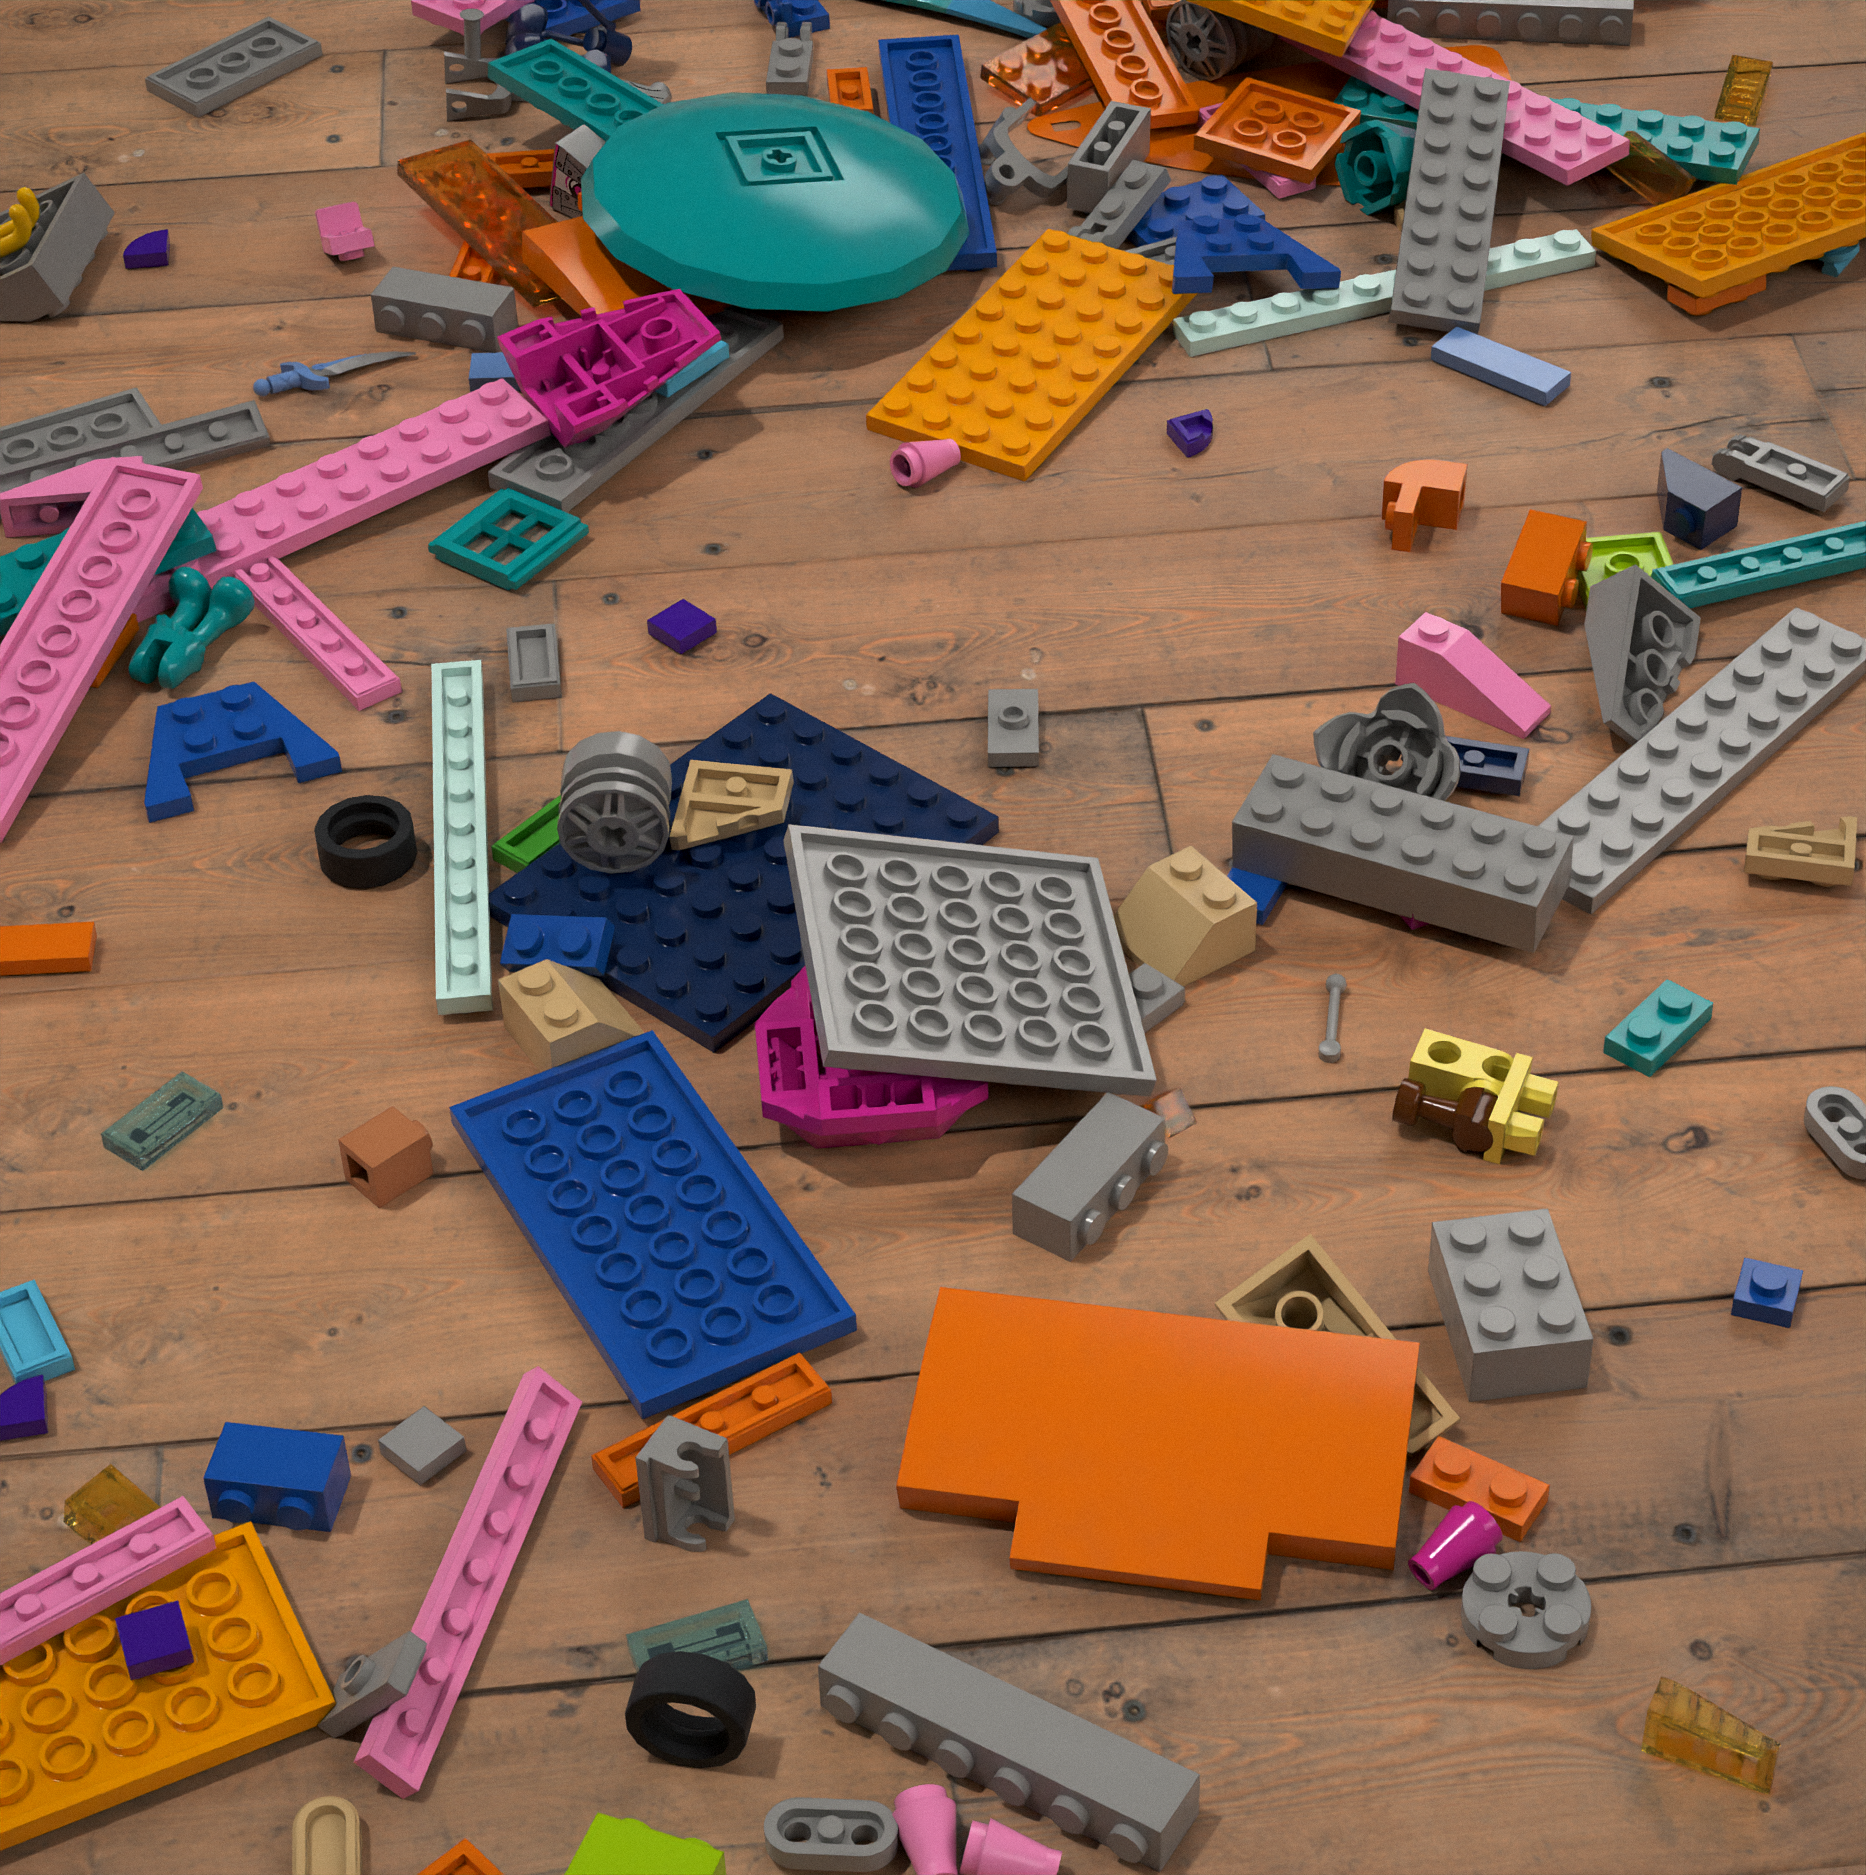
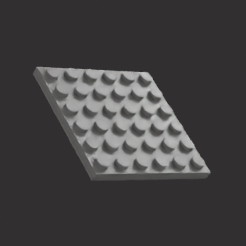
(965, 962)

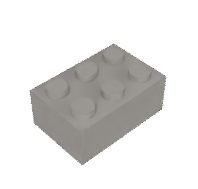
(1509, 1305)

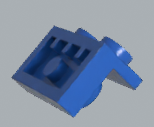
(794, 13)

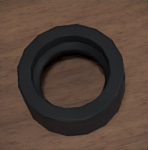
(372, 865)
(697, 1682)

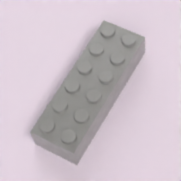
(1402, 852)

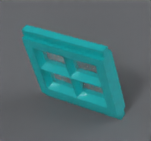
(508, 539)

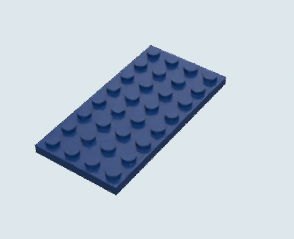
(651, 1223)

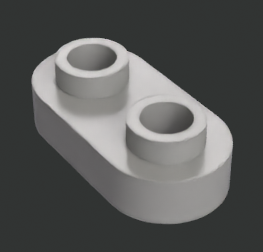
(1839, 1125)
(832, 1834)

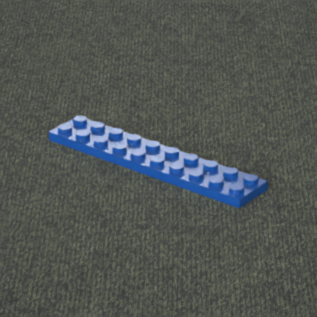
(931, 100)

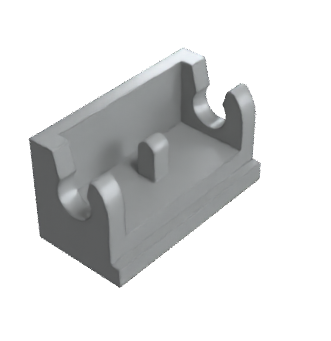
(684, 1482)

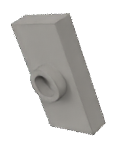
(1013, 728)
(374, 1684)

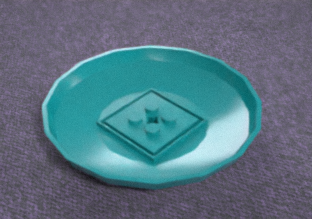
(774, 202)

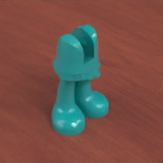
(170, 645)

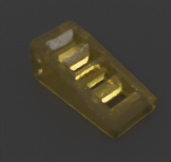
(1744, 90)
(106, 1488)
(1707, 1738)

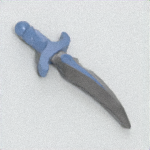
(316, 377)

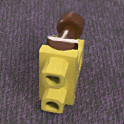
(1476, 1095)

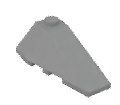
(1637, 649)

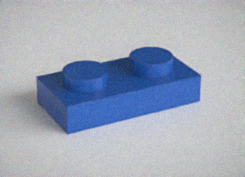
(567, 940)

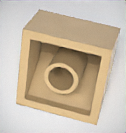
(1186, 918)
(561, 1014)

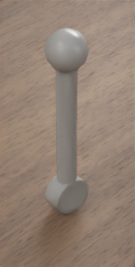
(1329, 1048)

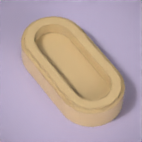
(327, 1838)

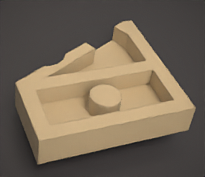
(728, 801)
(1802, 853)

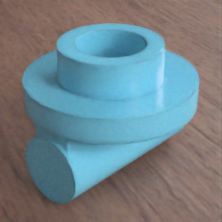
(1838, 259)

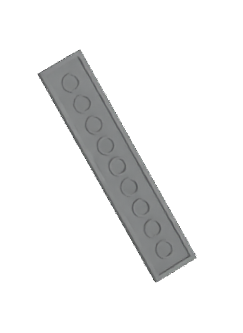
(1703, 752)

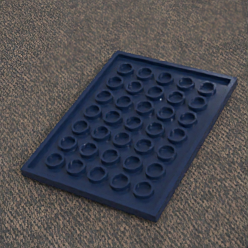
(715, 926)

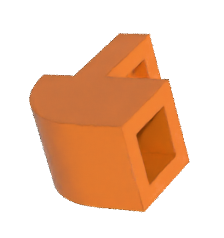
(1425, 495)

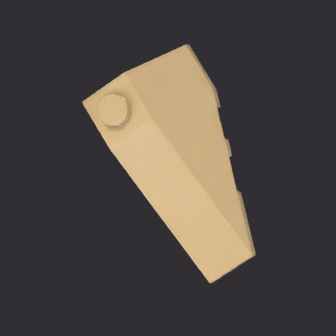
(1312, 1294)

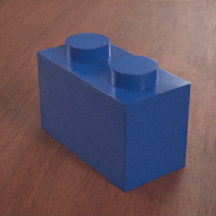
(277, 1477)

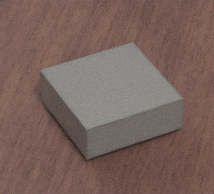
(422, 1445)

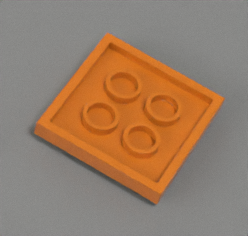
(1276, 130)

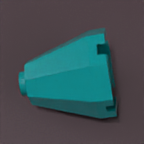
(1375, 164)

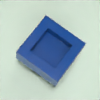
(1767, 1292)

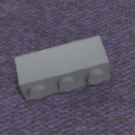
(1105, 153)
(443, 309)
(1089, 1177)

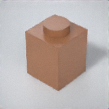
(386, 1156)

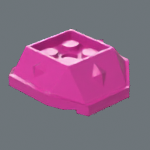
(844, 1105)

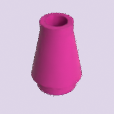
(1455, 1544)

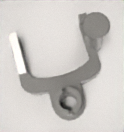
(474, 68)
(1011, 168)

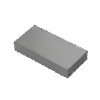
(533, 662)

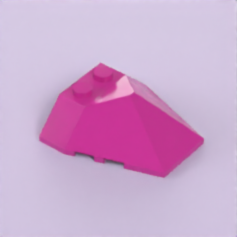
(605, 364)

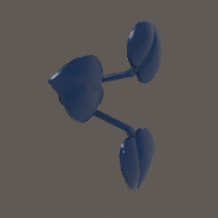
(602, 43)

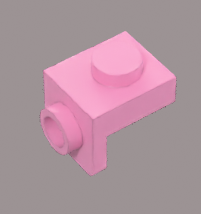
(343, 231)

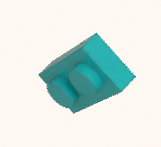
(1658, 1028)

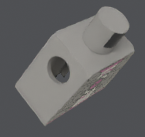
(570, 162)

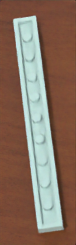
(1366, 296)
(460, 840)

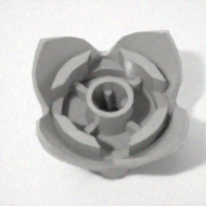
(1401, 724)

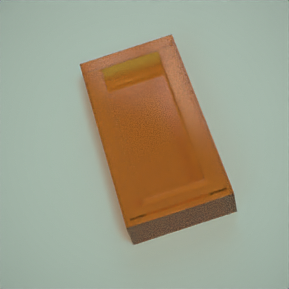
(1651, 172)

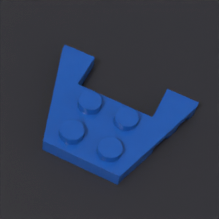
(1243, 245)
(225, 731)

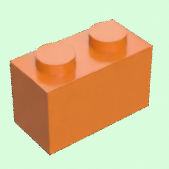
(1545, 567)

